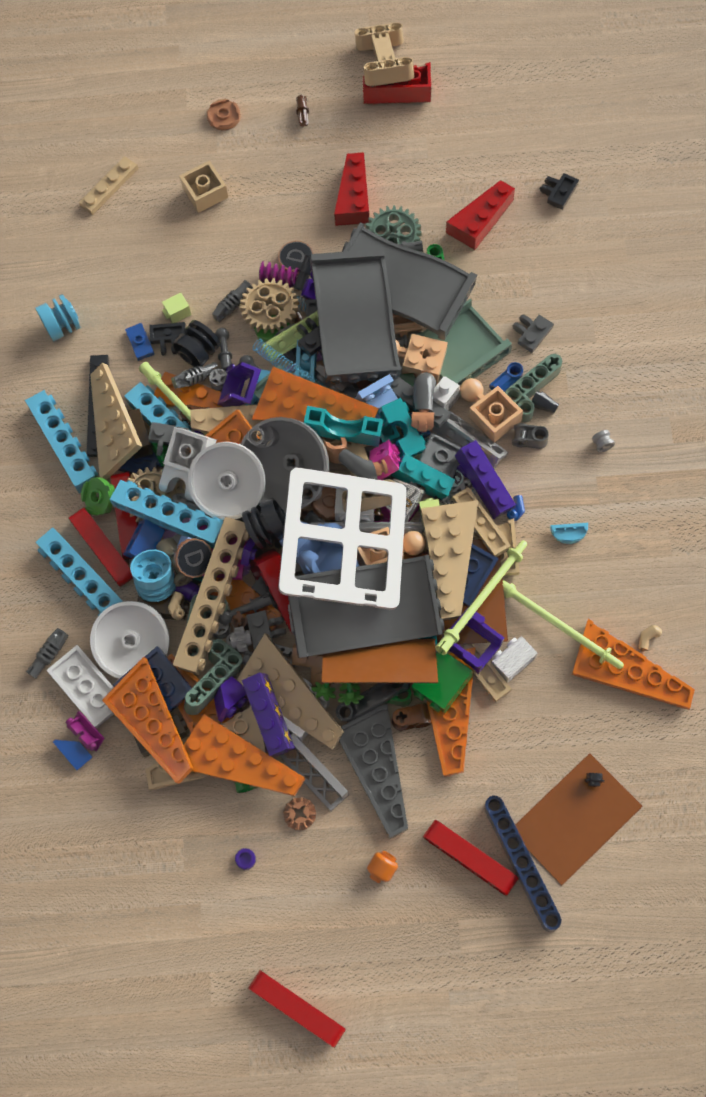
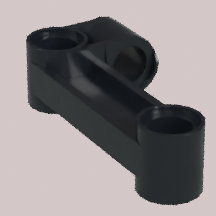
(372, 699)

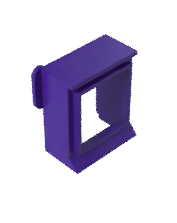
(234, 385)
(477, 624)

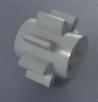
(240, 639)

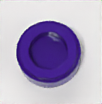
(245, 859)

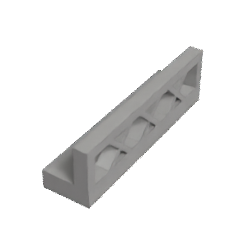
(462, 433)
(321, 771)

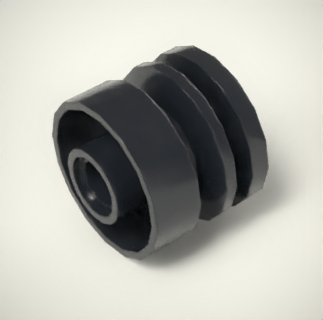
(196, 343)
(262, 525)

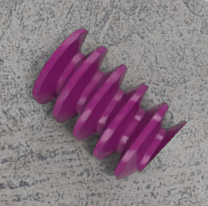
(279, 274)

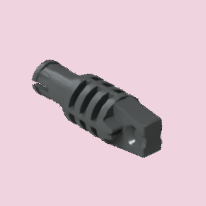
(230, 301)
(193, 375)
(50, 648)

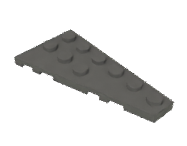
(373, 757)

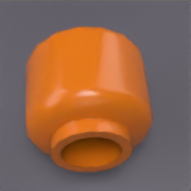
(382, 867)

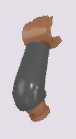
(423, 402)
(356, 464)

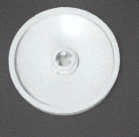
(226, 480)
(126, 635)

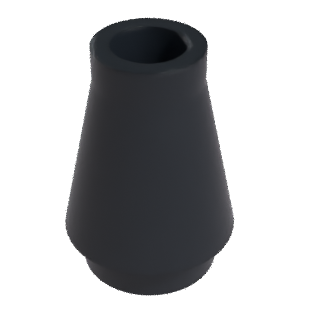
(544, 402)

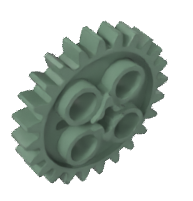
(394, 231)

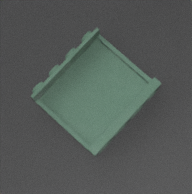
(470, 346)

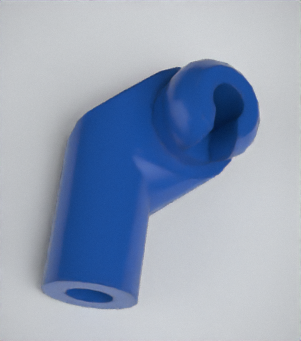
(518, 510)

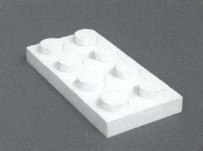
(83, 685)

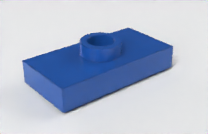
(139, 341)

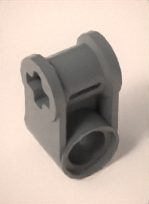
(529, 435)

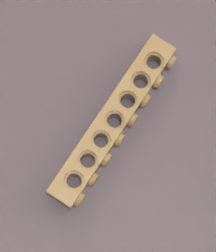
(195, 664)

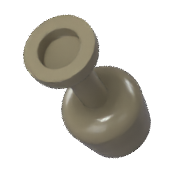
(169, 547)

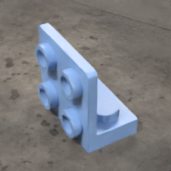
(378, 393)

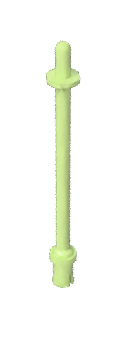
(154, 378)
(510, 591)
(452, 635)

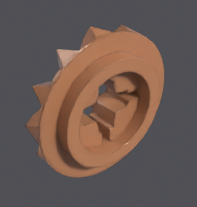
(300, 823)

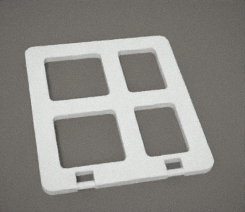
(349, 538)

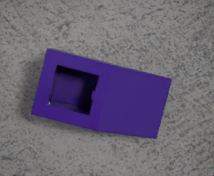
(229, 698)

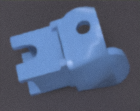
(318, 555)

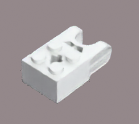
(179, 459)

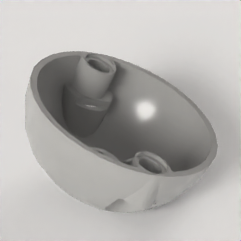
(288, 441)

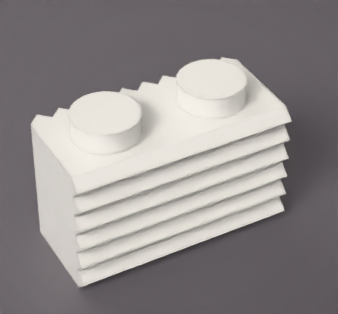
(514, 658)

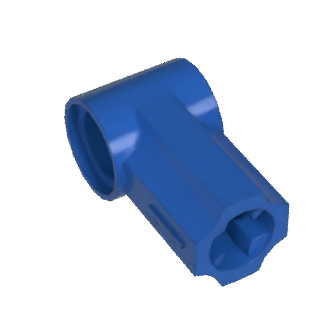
(506, 379)

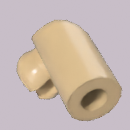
(174, 606)
(646, 635)

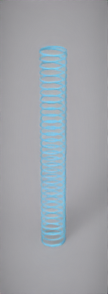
(285, 368)

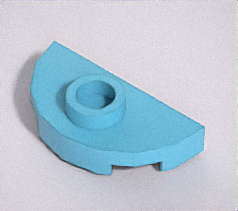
(569, 532)

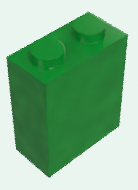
(451, 681)

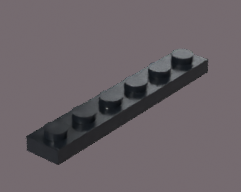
(95, 361)

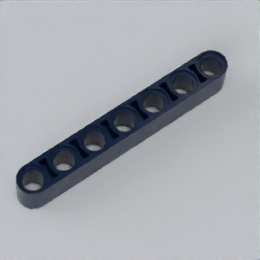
(522, 873)

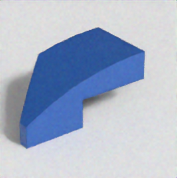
(74, 752)

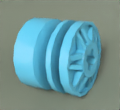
(58, 317)
(153, 575)

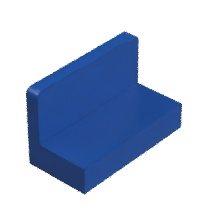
(144, 538)

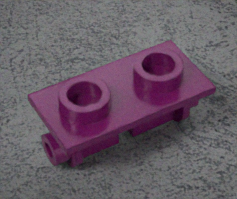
(89, 734)

